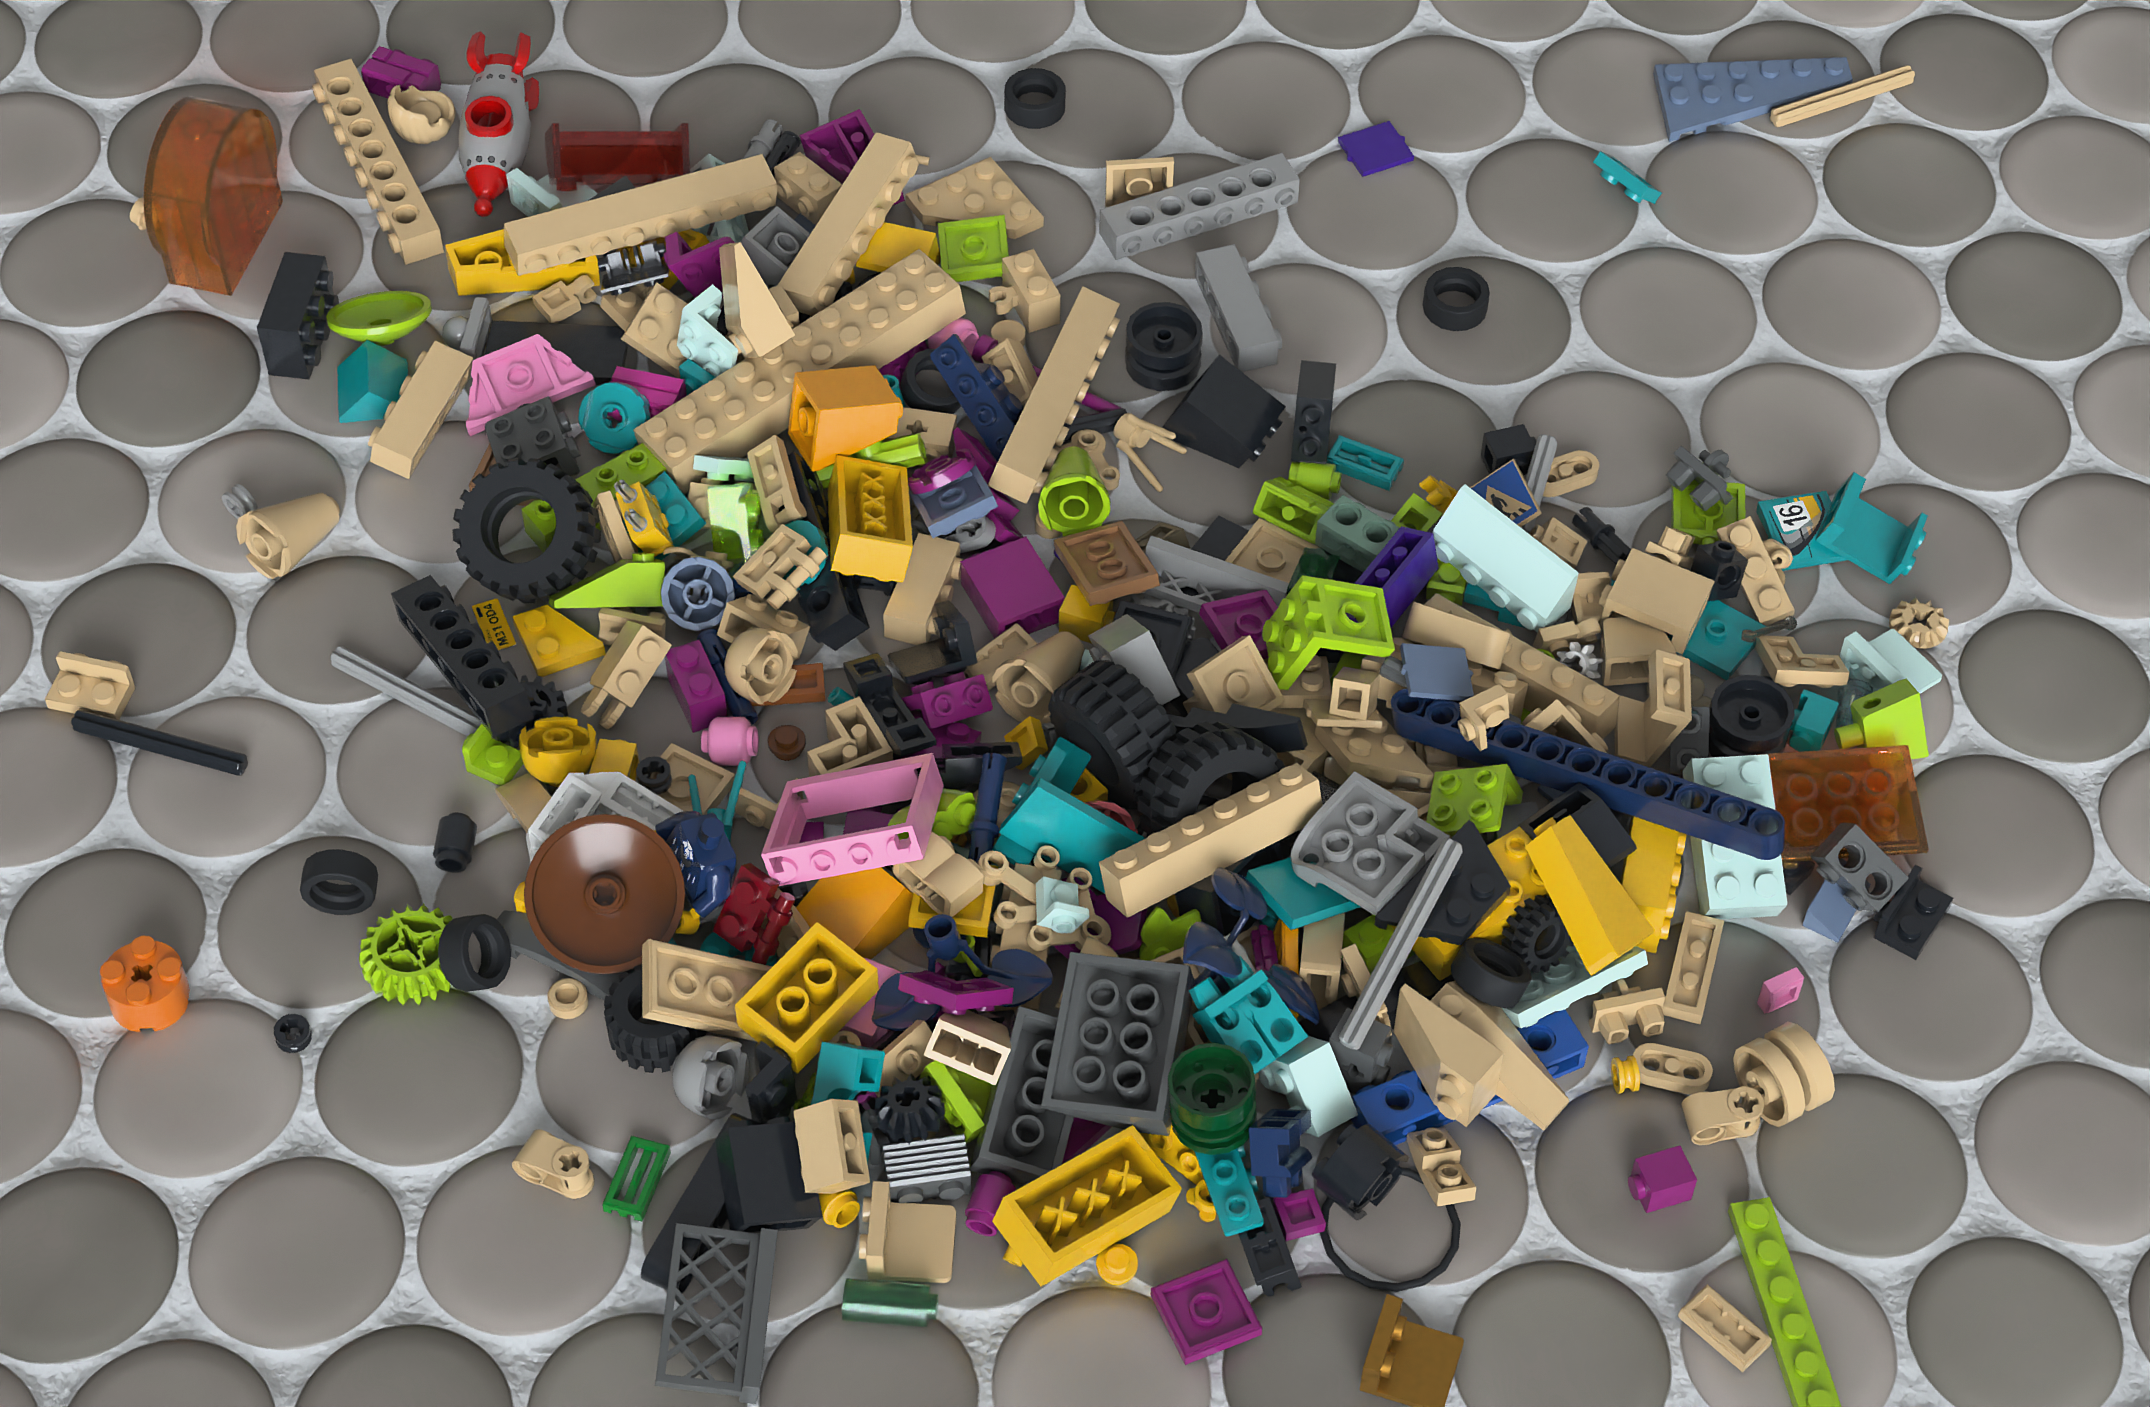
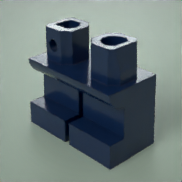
(1277, 1150)

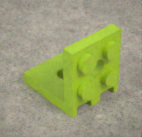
(1316, 618)

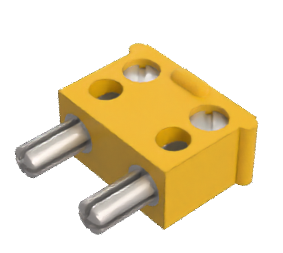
(643, 517)

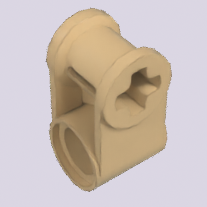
(1720, 1115)
(554, 1165)

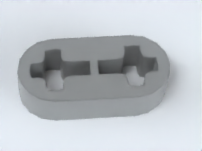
(969, 542)

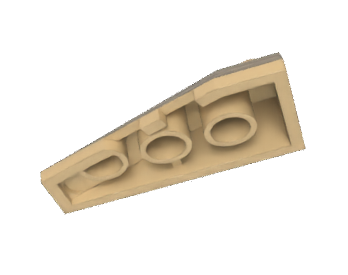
(1522, 1077)

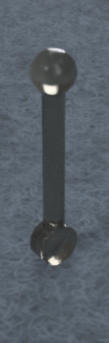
(1788, 623)

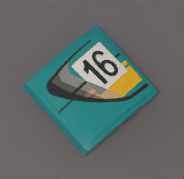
(1796, 524)

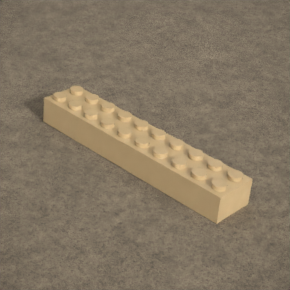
(755, 395)

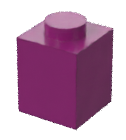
(1662, 1179)

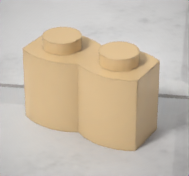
(943, 877)

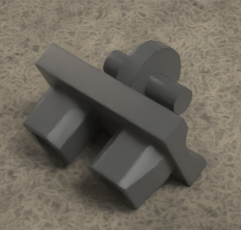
(1711, 486)
(1692, 741)

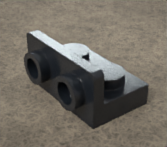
(1912, 915)

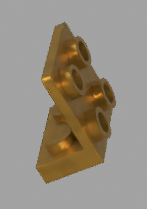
(1409, 1360)

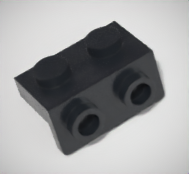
(773, 1088)

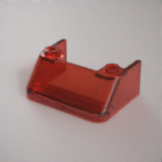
(610, 155)

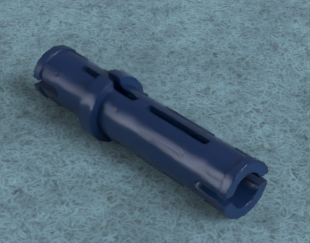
(716, 654)
(985, 827)

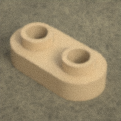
(1564, 475)
(1671, 1066)

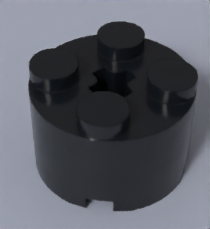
(1360, 1169)

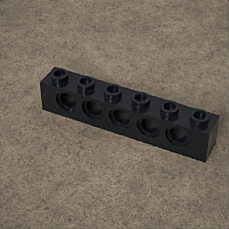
(832, 598)
(464, 655)

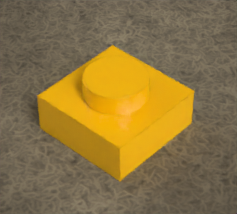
(1030, 739)

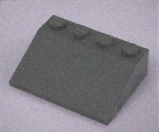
(1117, 1041)

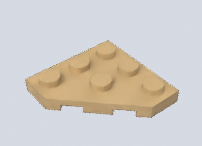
(976, 193)

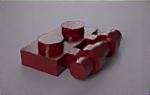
(745, 911)

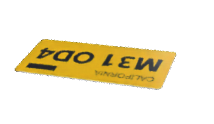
(494, 623)

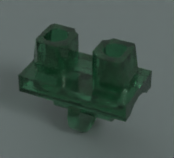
(1314, 564)

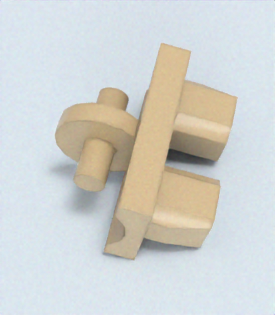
(1673, 547)
(614, 620)
(1627, 1007)

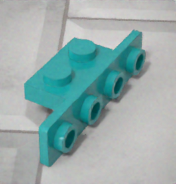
(1062, 770)
(1231, 1190)

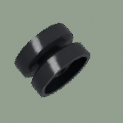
(1163, 346)
(1749, 717)

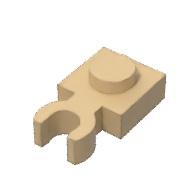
(1559, 636)

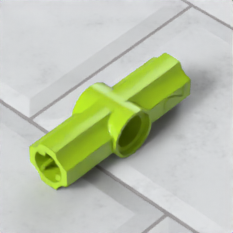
(901, 451)

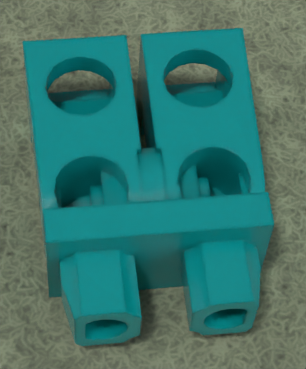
(1247, 1017)

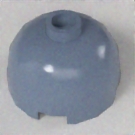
(694, 610)

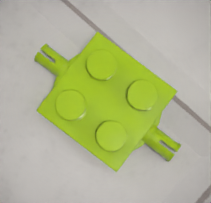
(1703, 525)

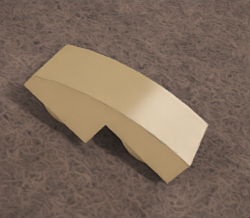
(1439, 1166)

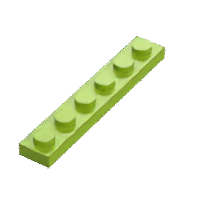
(1782, 1304)

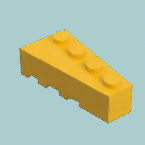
(485, 267)

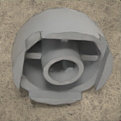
(709, 1075)

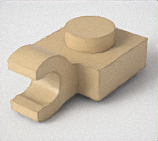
(563, 301)

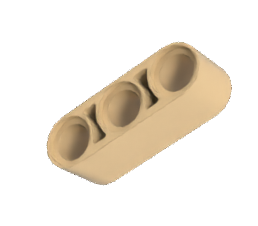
(1443, 629)

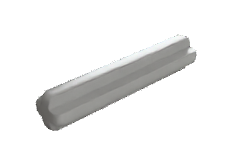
(1539, 470)

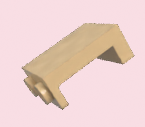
(1657, 595)

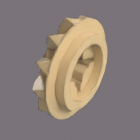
(1917, 634)

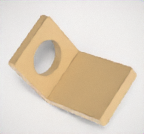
(757, 809)

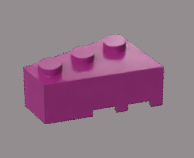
(839, 145)

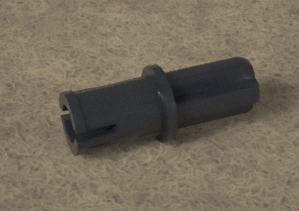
(1601, 535)

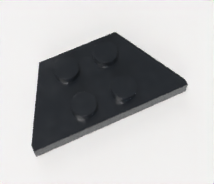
(1466, 900)

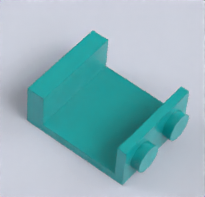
(1868, 534)

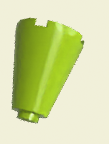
(1073, 494)

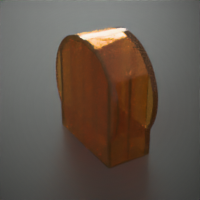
(210, 191)

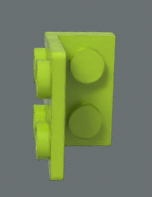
(1472, 795)
(963, 1098)

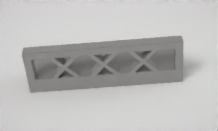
(1208, 575)

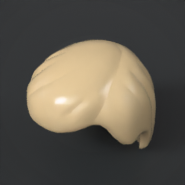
(420, 115)

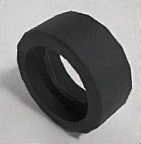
(1033, 115)
(1453, 317)
(915, 396)
(342, 866)
(455, 956)
(1490, 972)

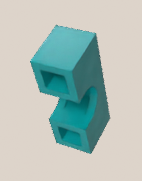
(845, 1072)

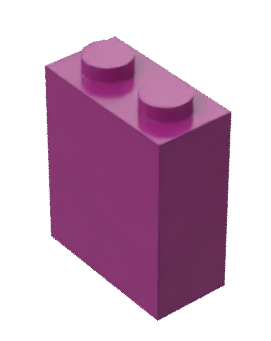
(1011, 588)

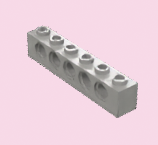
(1199, 206)

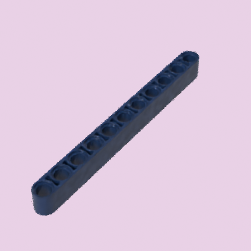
(1619, 782)

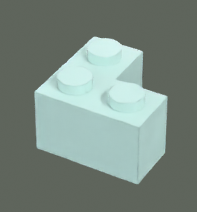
(1312, 1082)

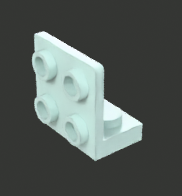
(539, 196)
(699, 334)
(1887, 661)

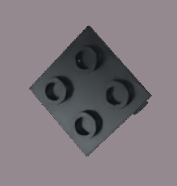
(620, 279)

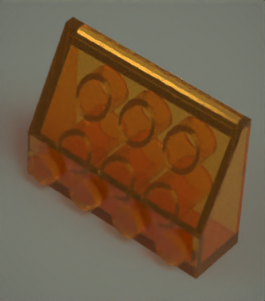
(1848, 786)

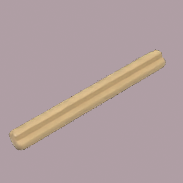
(1842, 96)

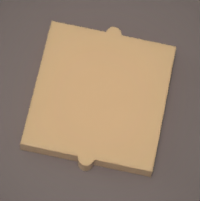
(1319, 713)

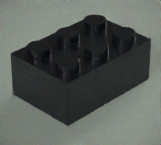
(296, 314)

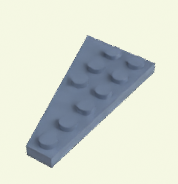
(1739, 90)

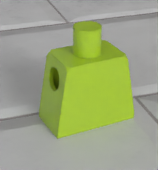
(1886, 719)

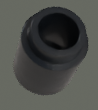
(454, 842)

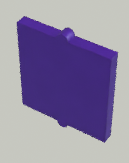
(1375, 148)

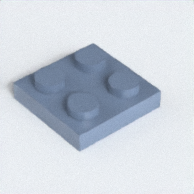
(955, 503)

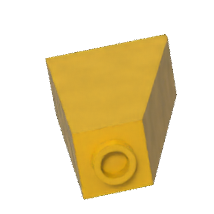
(1586, 894)

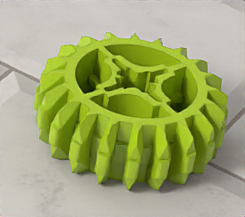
(390, 964)

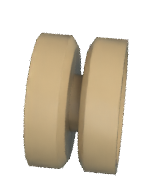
(1786, 1071)

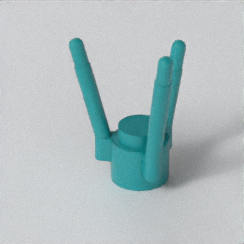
(725, 816)

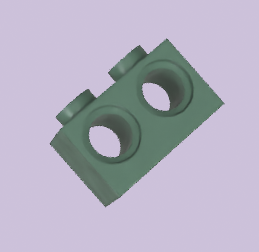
(1353, 533)

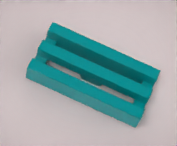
(1361, 466)

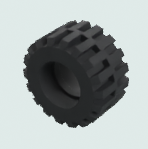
(638, 1042)

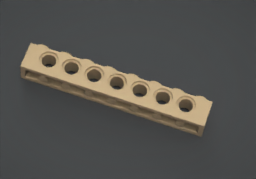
(377, 162)

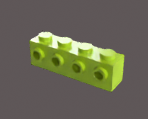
(630, 466)

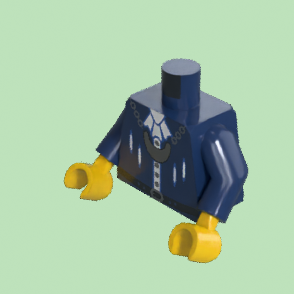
(704, 859)

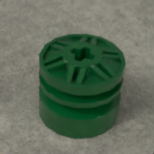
(1212, 1098)

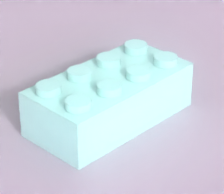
(1726, 880)

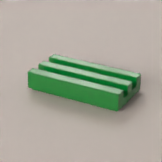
(626, 1206)

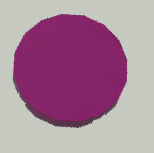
(941, 471)

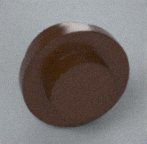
(786, 742)

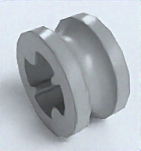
(239, 501)

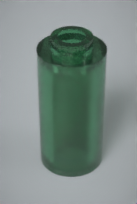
(888, 1302)

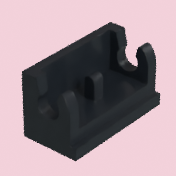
(1269, 1253)

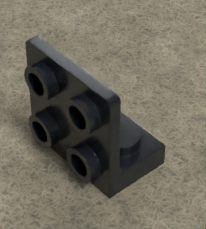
(948, 654)

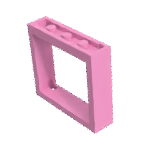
(849, 791)

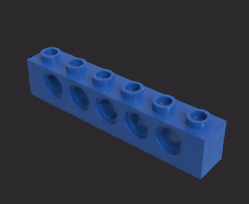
(1562, 1054)

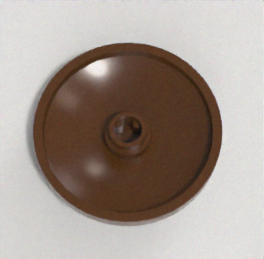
(603, 893)

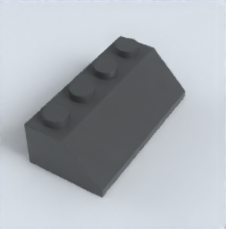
(1018, 1132)

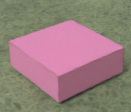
(1780, 990)

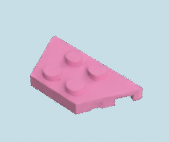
(519, 377)

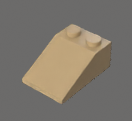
(749, 308)
(1449, 1058)

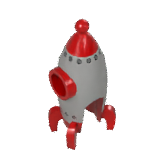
(495, 119)

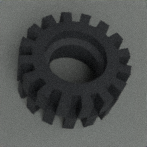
(1537, 934)

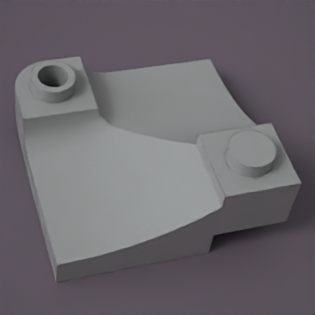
(1364, 844)

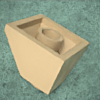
(1137, 178)

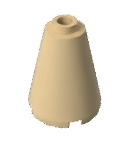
(286, 532)
(1033, 675)

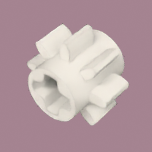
(1587, 662)

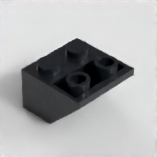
(1593, 819)

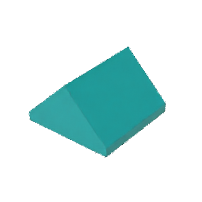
(369, 382)

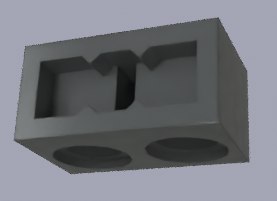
(1863, 860)

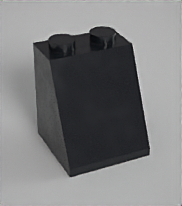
(1225, 415)

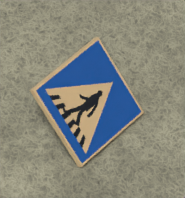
(1509, 493)

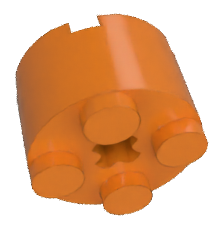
(145, 985)

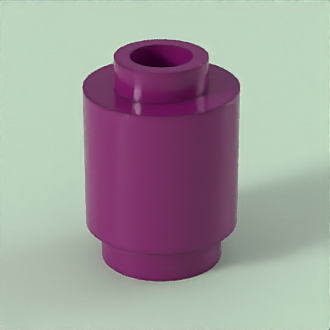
(985, 1201)

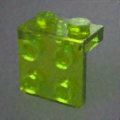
(734, 520)

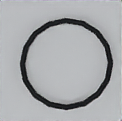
(1456, 1225)

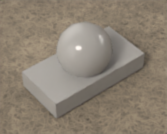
(470, 333)

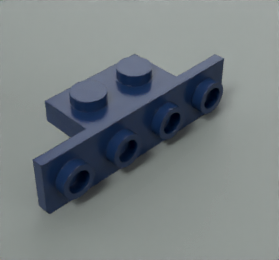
(979, 392)

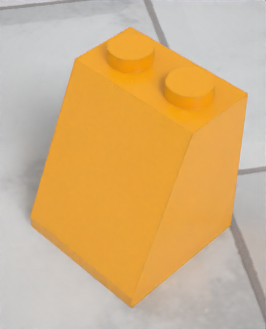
(841, 413)
(860, 909)

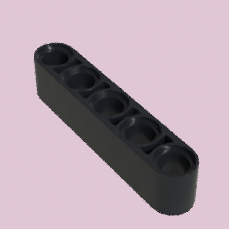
(699, 1206)

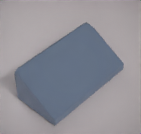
(1829, 911)

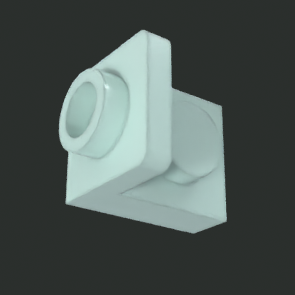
(1059, 905)

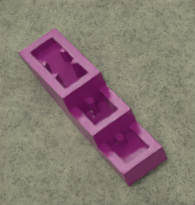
(986, 464)

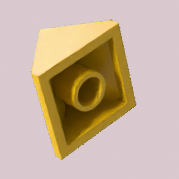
(894, 243)

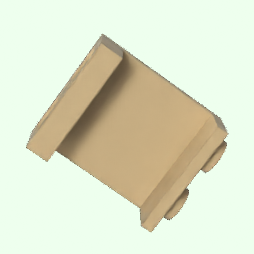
(1651, 726)

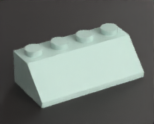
(1504, 561)

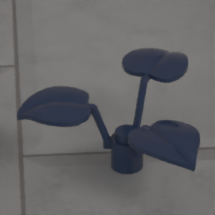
(1209, 949)
(1011, 967)

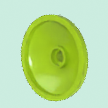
(379, 316)

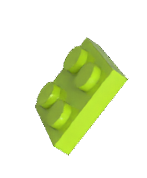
(973, 247)

